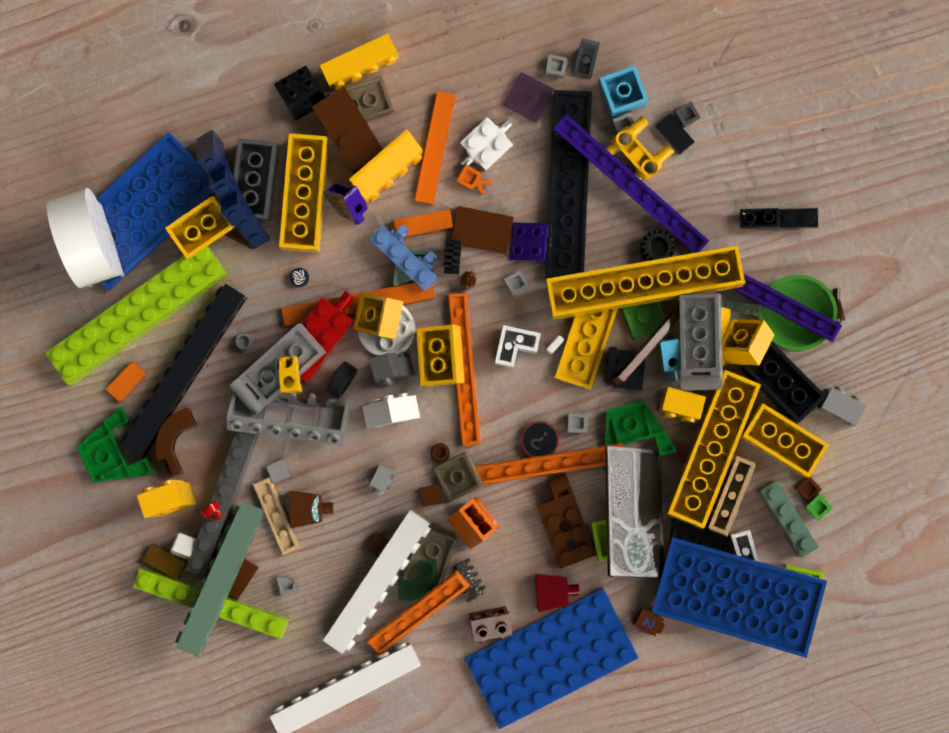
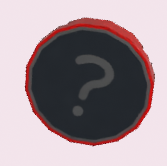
(539, 439)

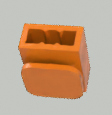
(473, 523)

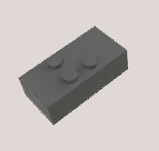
(256, 174)

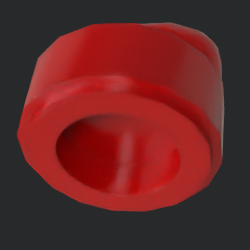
(209, 509)

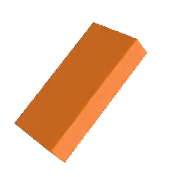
(126, 382)

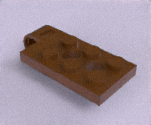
(565, 508)

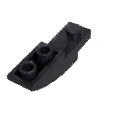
(778, 219)

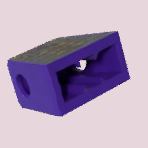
(347, 201)

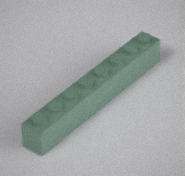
(220, 579)

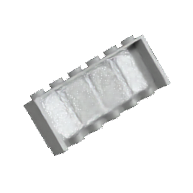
(293, 419)

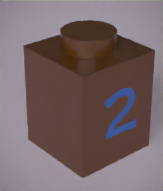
(648, 622)

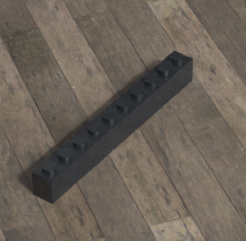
(184, 370)

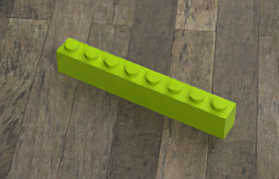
(233, 610)

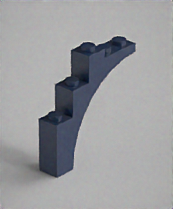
(221, 181)

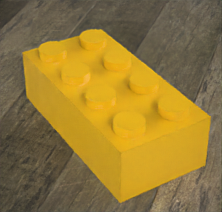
(784, 440)
(166, 499)

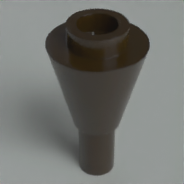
(840, 313)

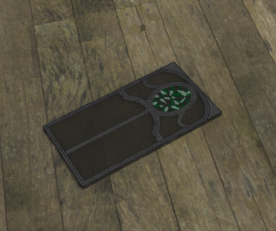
(634, 512)

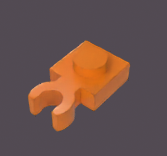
(471, 177)

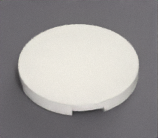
(381, 345)

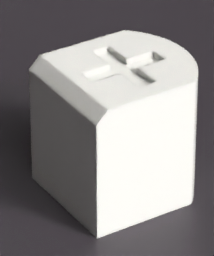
(183, 546)

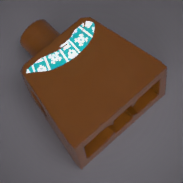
(307, 508)

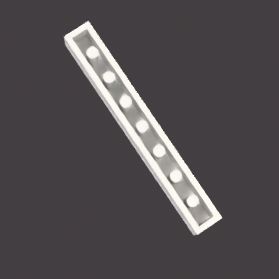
(377, 581)
(345, 690)

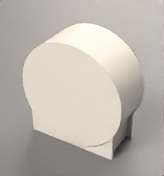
(83, 238)

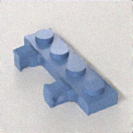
(415, 268)

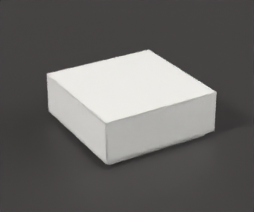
(554, 345)

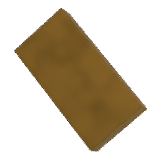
(164, 561)

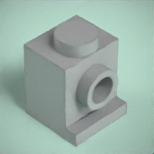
(382, 479)

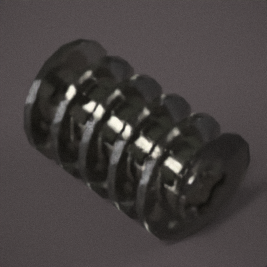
(474, 590)

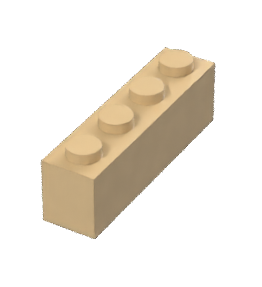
(732, 496)

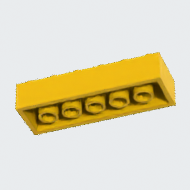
(304, 193)

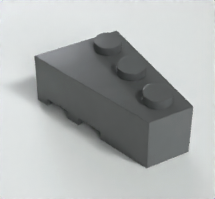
(391, 367)

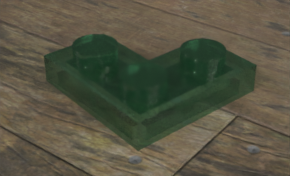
(416, 588)

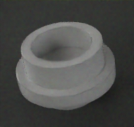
(244, 342)

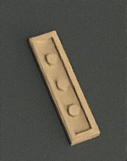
(276, 516)

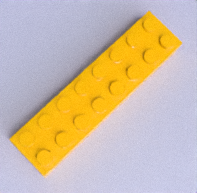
(712, 450)

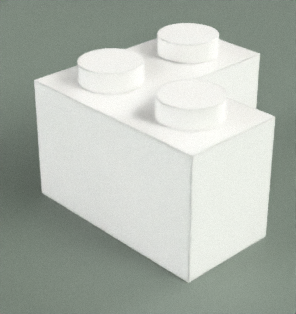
(513, 340)
(390, 410)

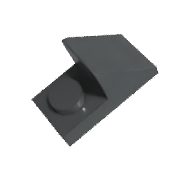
(586, 58)

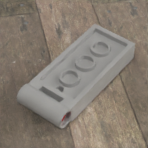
(701, 342)
(266, 368)

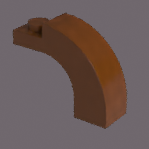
(168, 435)

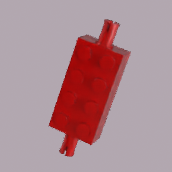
(328, 326)

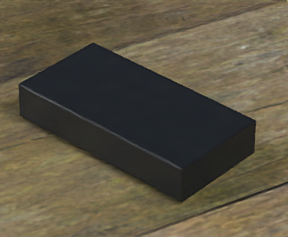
(675, 134)

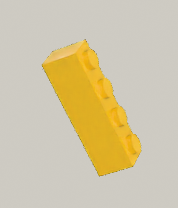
(359, 62)

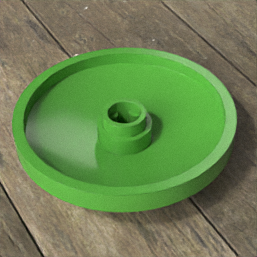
(809, 293)

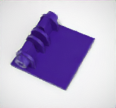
(528, 241)

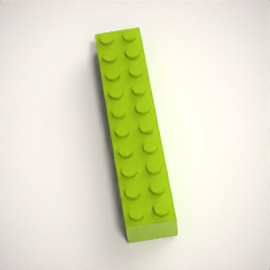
(136, 315)

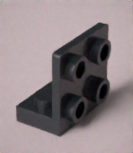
(300, 92)
(615, 361)

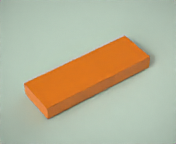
(425, 223)

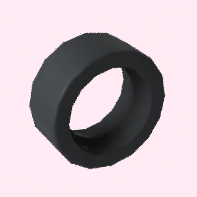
(341, 380)

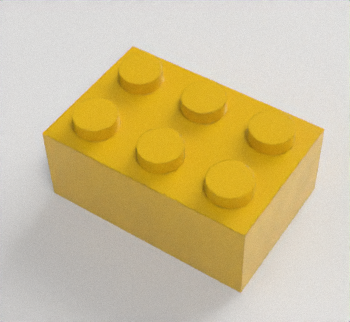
(440, 355)

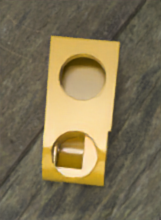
(289, 375)

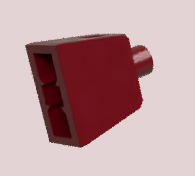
(553, 591)

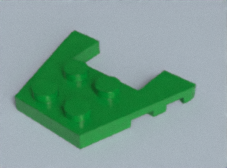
(635, 423)
(103, 454)

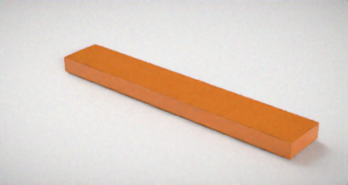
(435, 148)
(417, 612)

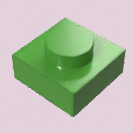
(818, 507)

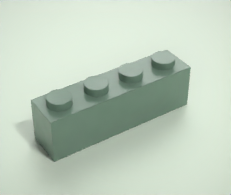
(787, 519)

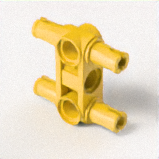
(637, 152)

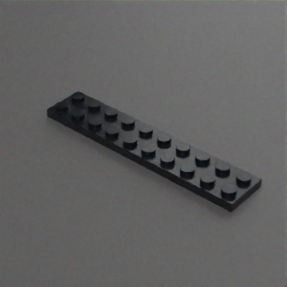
(567, 189)

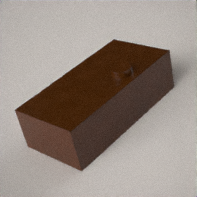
(348, 129)

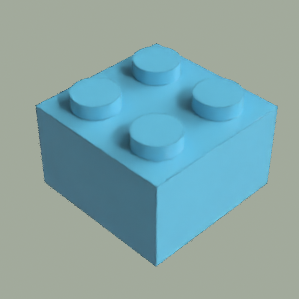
(622, 91)

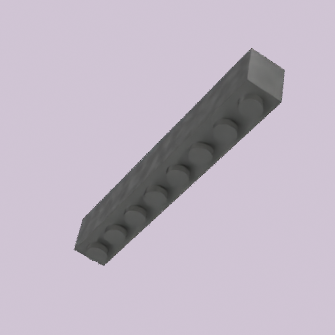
(225, 495)

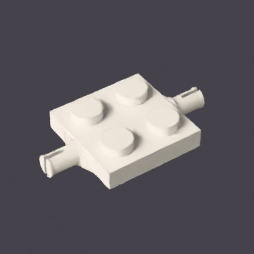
(486, 143)

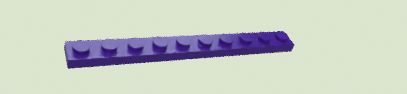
(631, 184)

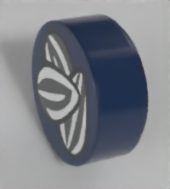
(299, 277)

